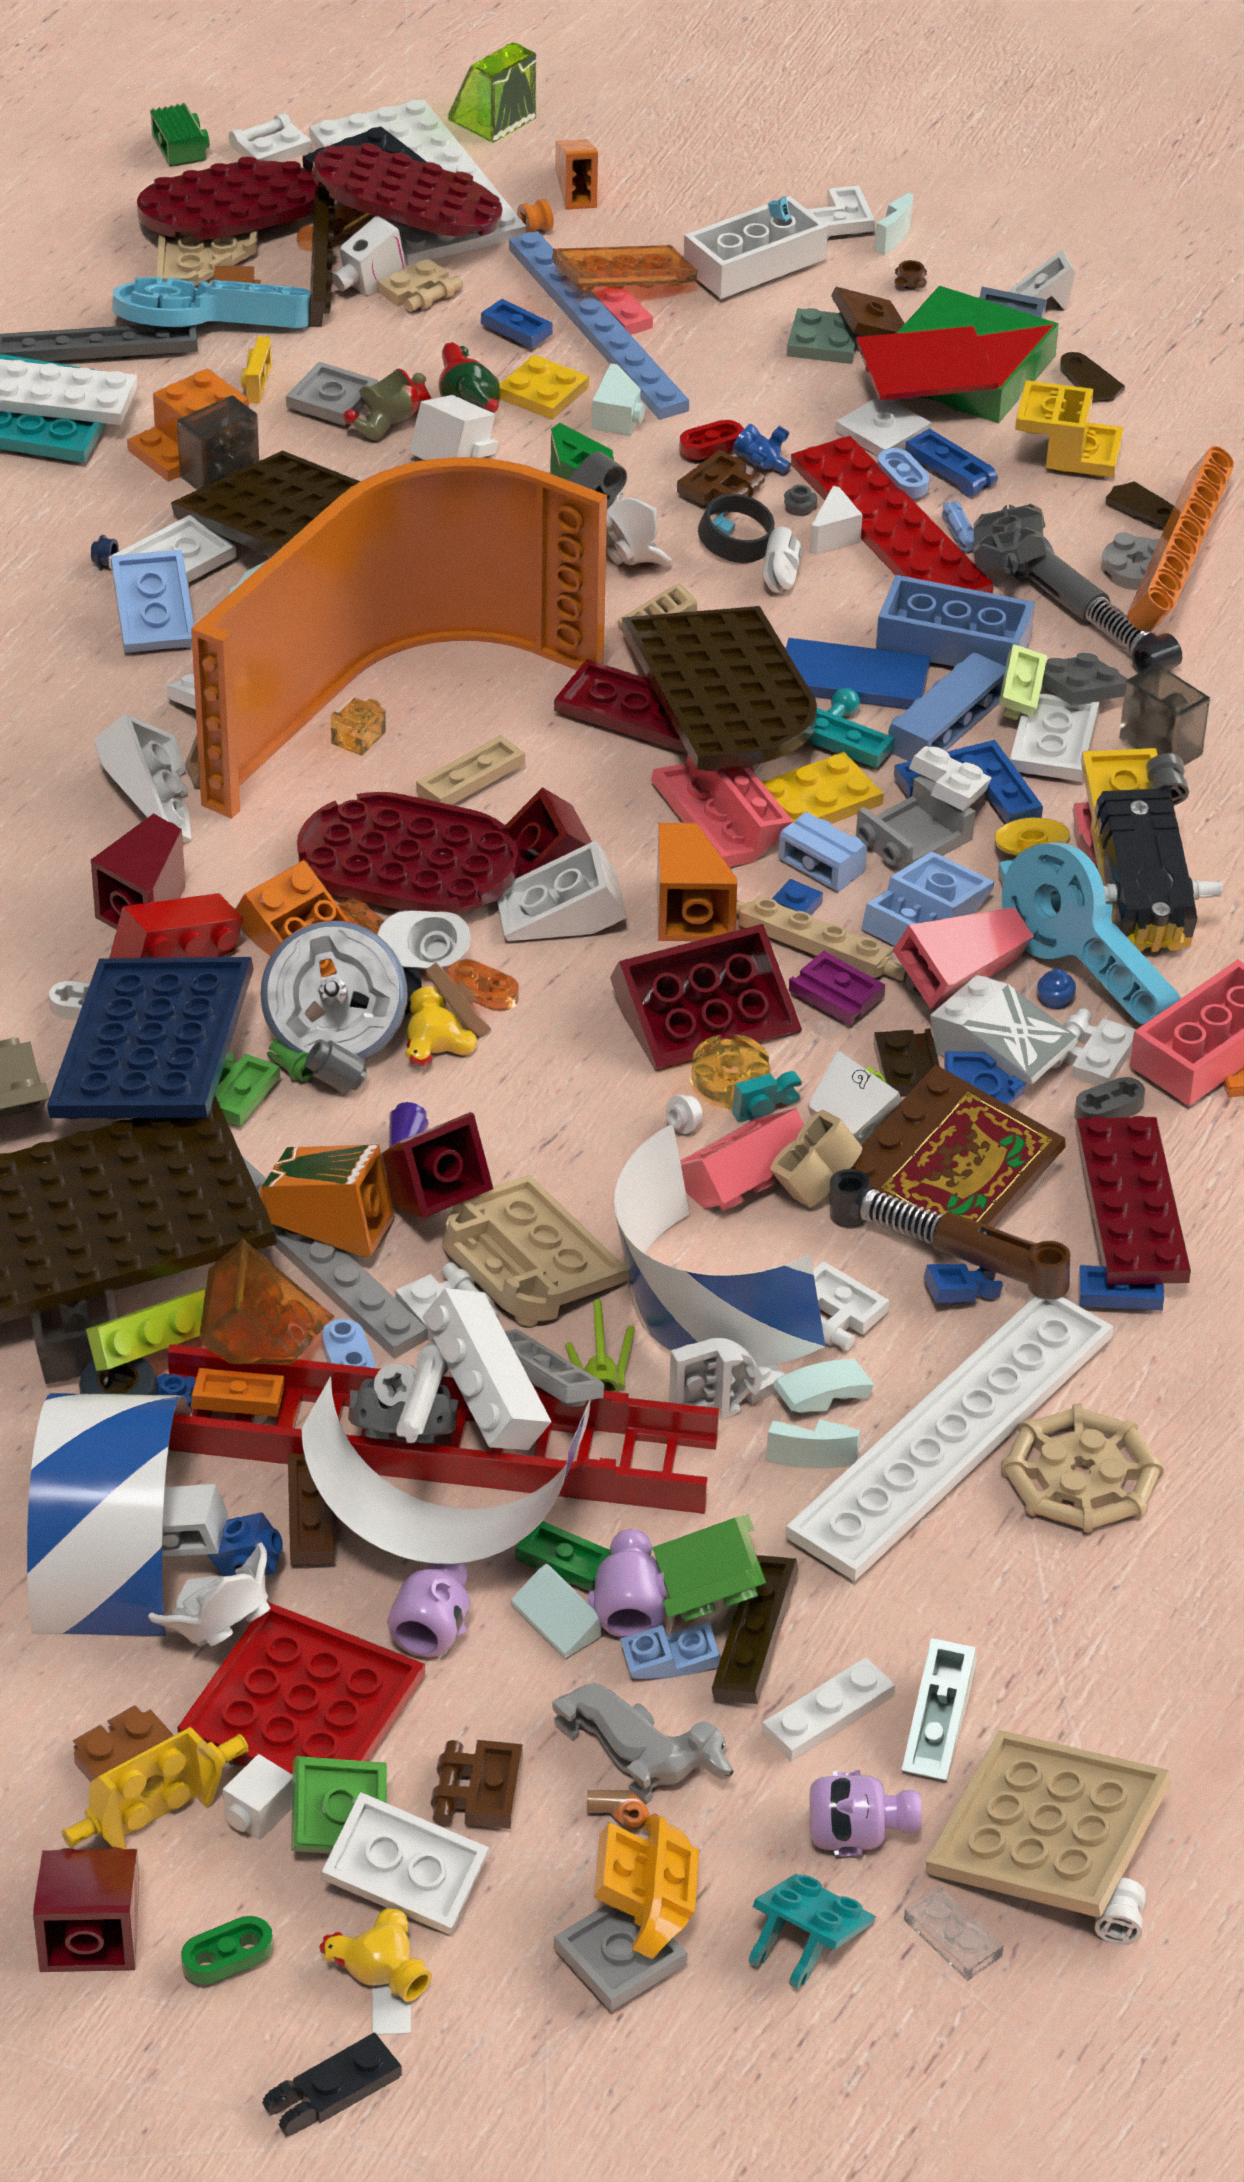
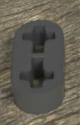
(1111, 1099)

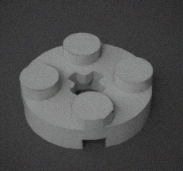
(1120, 555)

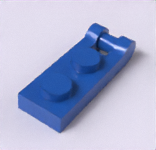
(952, 462)

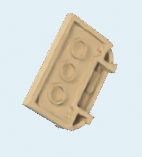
(528, 1250)

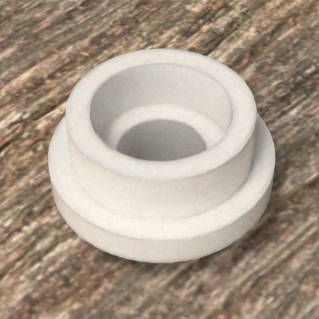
(683, 1113)

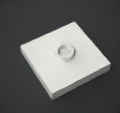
(882, 425)

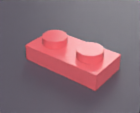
(626, 309)

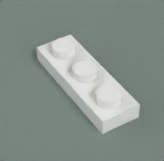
(828, 1709)

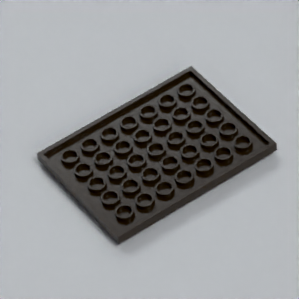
(122, 1209)

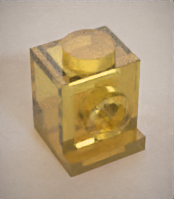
(363, 717)

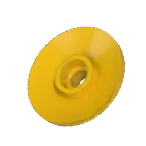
(1027, 832)

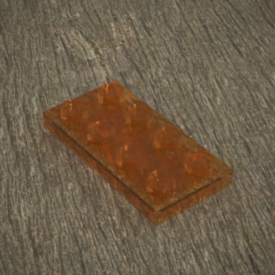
(624, 266)

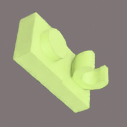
(1022, 682)

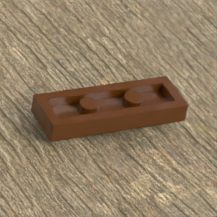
(309, 1517)

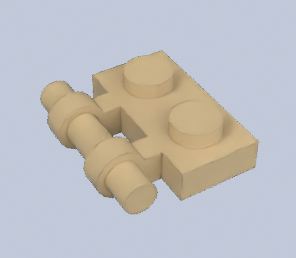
(419, 285)

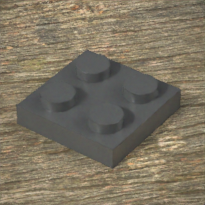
(1083, 679)

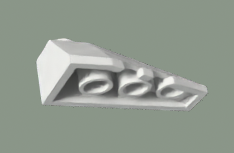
(147, 768)

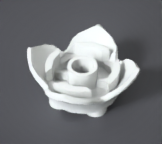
(631, 532)
(216, 1602)

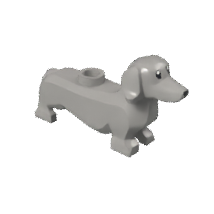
(636, 1743)

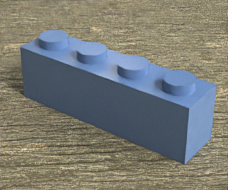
(949, 707)

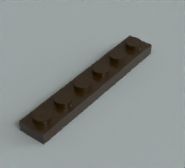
(321, 257)

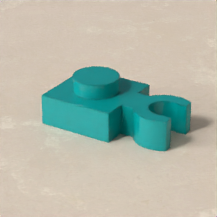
(759, 1095)

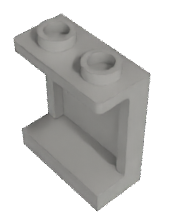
(915, 827)

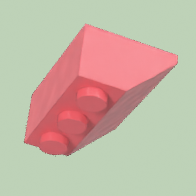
(739, 1160)

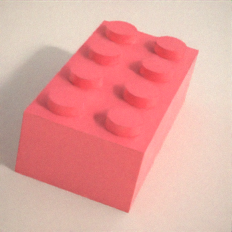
(1195, 1039)

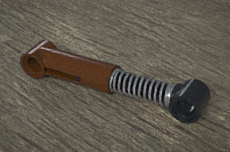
(1040, 1265)

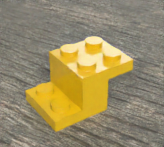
(1065, 417)

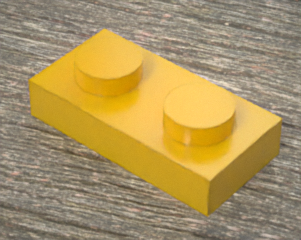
(258, 369)

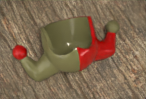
(390, 402)

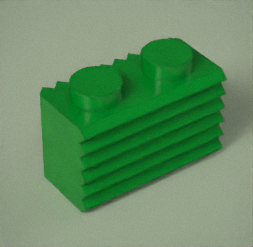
(179, 134)

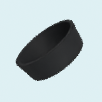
(729, 547)

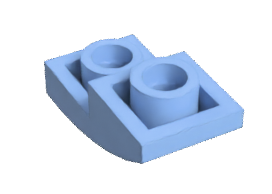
(658, 1655)

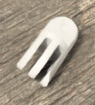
(781, 560)

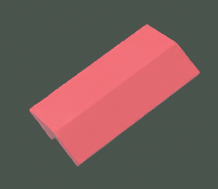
(728, 807)

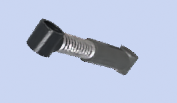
(1095, 608)

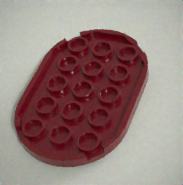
(407, 190)
(227, 199)
(409, 853)

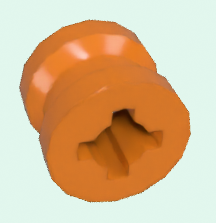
(536, 216)

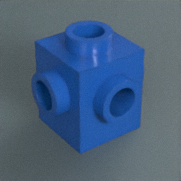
(240, 1541)

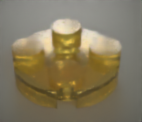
(715, 1054)

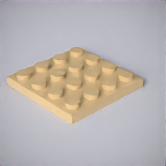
(1049, 1823)

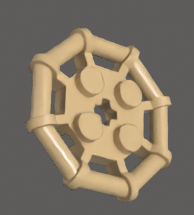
(1082, 1449)

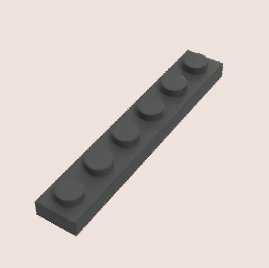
(99, 342)

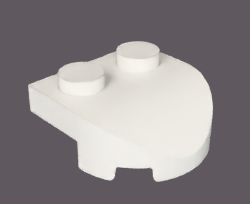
(713, 1375)

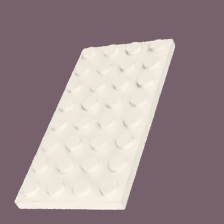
(427, 136)

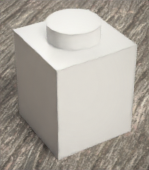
(258, 1797)

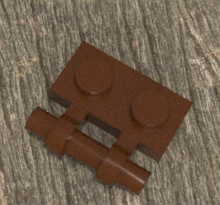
(715, 476)
(492, 1784)

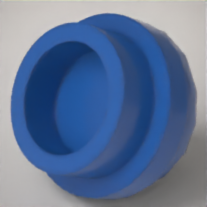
(1056, 989)

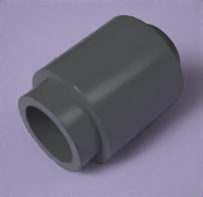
(336, 1066)

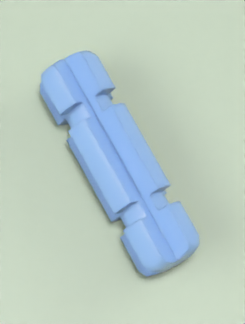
(959, 525)

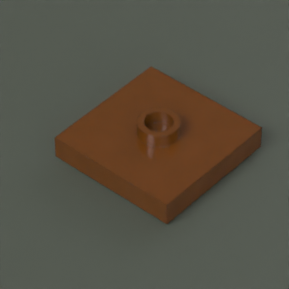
(867, 313)

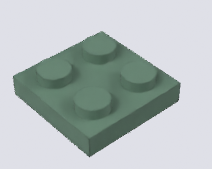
(821, 337)

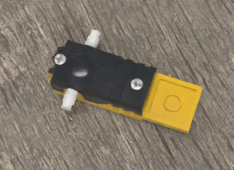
(1141, 851)

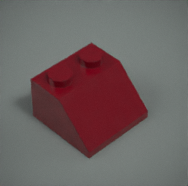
(545, 831)

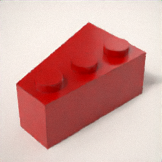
(177, 928)

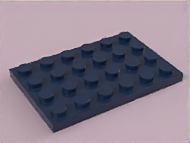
(151, 1038)

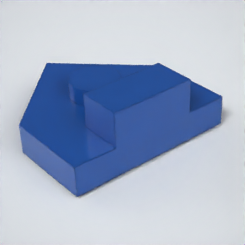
(982, 1072)

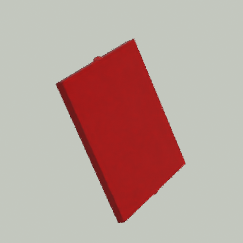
(926, 363)

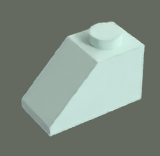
(617, 403)

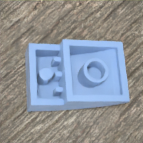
(922, 893)

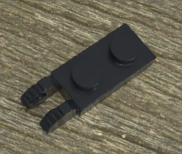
(333, 2084)

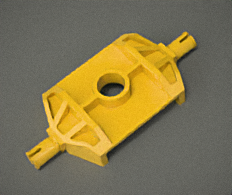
(180, 1771)

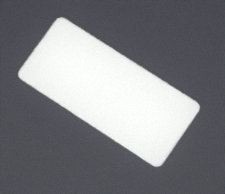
(389, 2012)

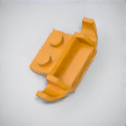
(648, 1880)

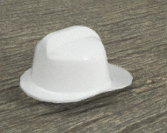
(426, 938)

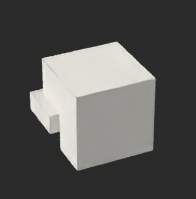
(452, 429)

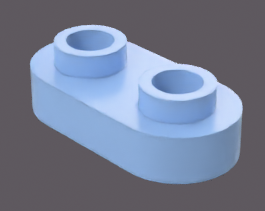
(904, 471)
(346, 1344)

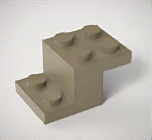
(19, 1079)

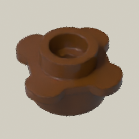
(910, 275)

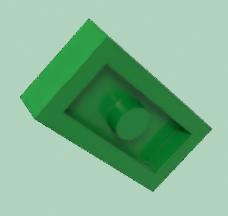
(567, 1554)

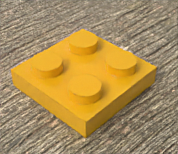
(543, 386)

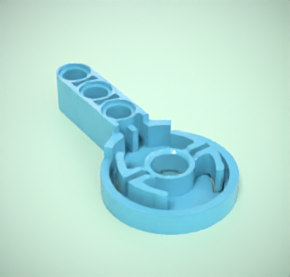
(182, 304)
(1080, 928)

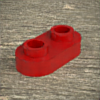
(708, 439)

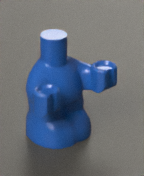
(761, 451)

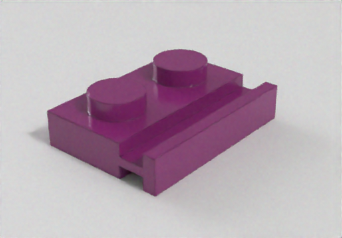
(837, 987)

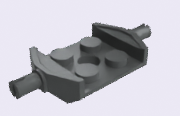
(1009, 537)

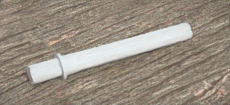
(422, 1392)

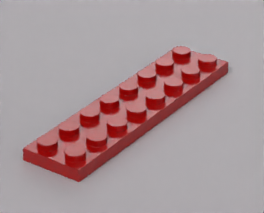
(890, 519)

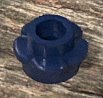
(102, 550)

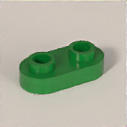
(225, 1950)

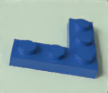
(1006, 788)

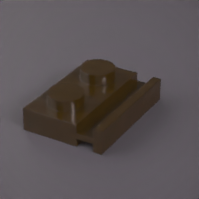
(905, 1057)

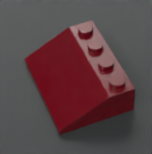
(704, 991)

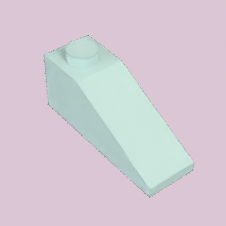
(940, 1709)

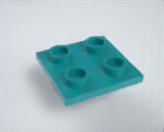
(814, 1909)

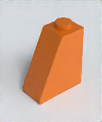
(577, 173)

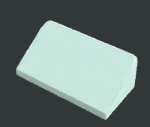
(557, 1612)

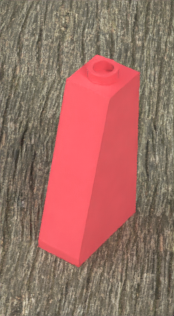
(951, 951)

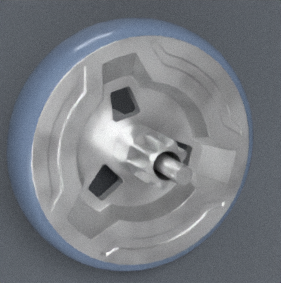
(362, 966)

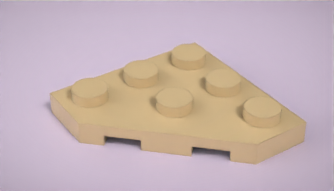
(196, 259)

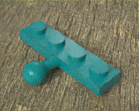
(846, 736)

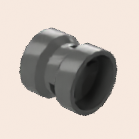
(1168, 772)

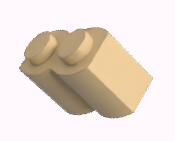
(817, 1153)

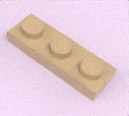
(471, 772)

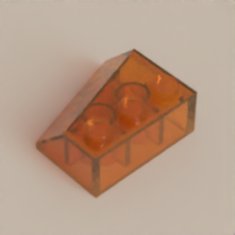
(257, 1311)

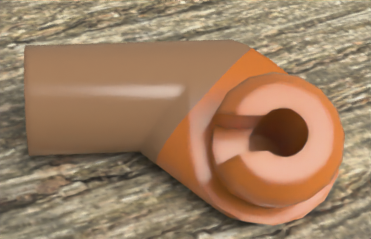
(620, 1804)

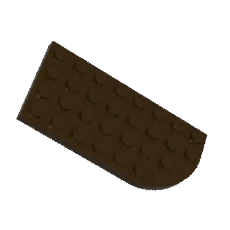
(265, 501)
(724, 684)

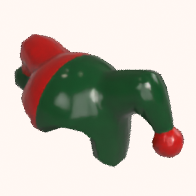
(467, 378)

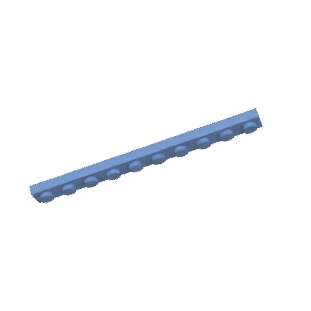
(600, 327)

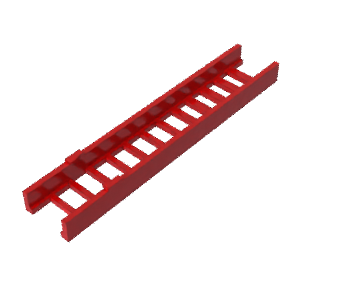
(451, 1464)

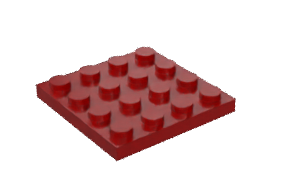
(303, 1692)

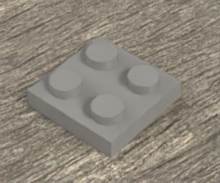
(328, 392)
(604, 1958)

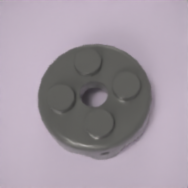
(382, 1420)

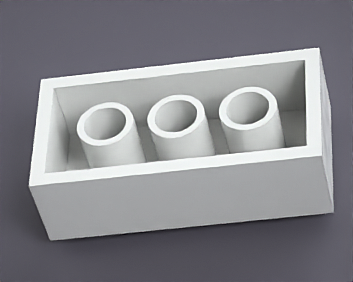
(755, 248)

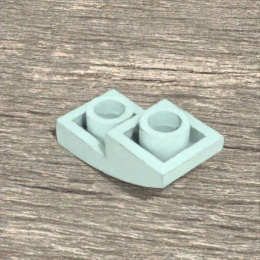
(895, 226)
(817, 1384)
(826, 1447)

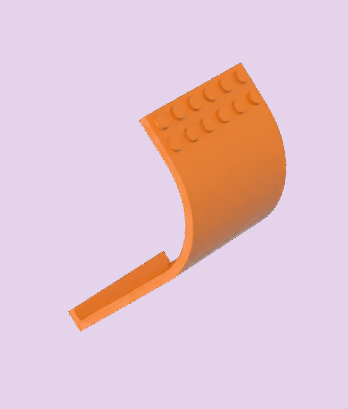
(390, 568)

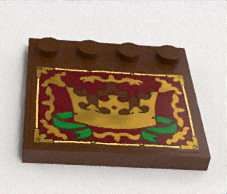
(957, 1150)

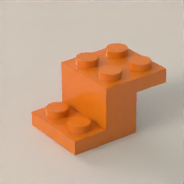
(159, 445)

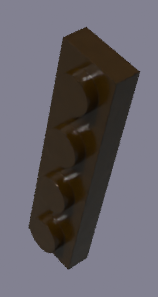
(755, 1633)

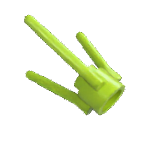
(602, 1366)

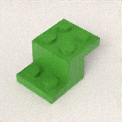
(709, 1567)

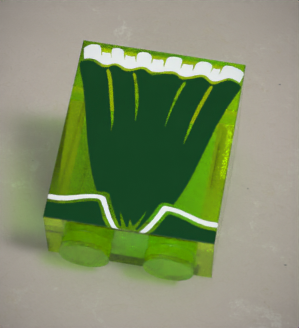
(497, 93)

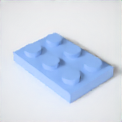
(152, 600)

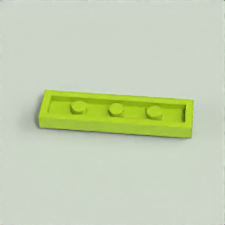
(146, 1330)

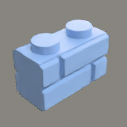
(822, 851)

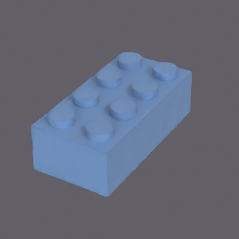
(951, 622)

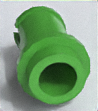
(290, 1060)

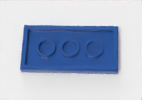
(874, 674)

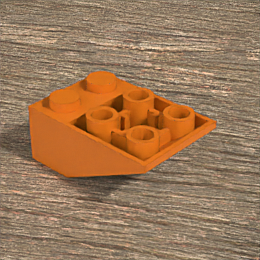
(286, 905)

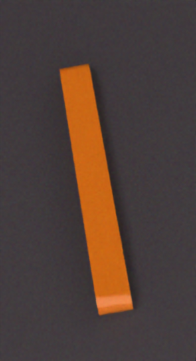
(1181, 540)

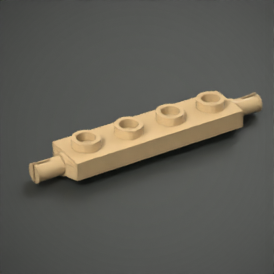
(816, 936)

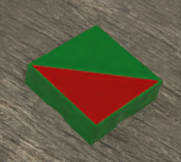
(1015, 342)

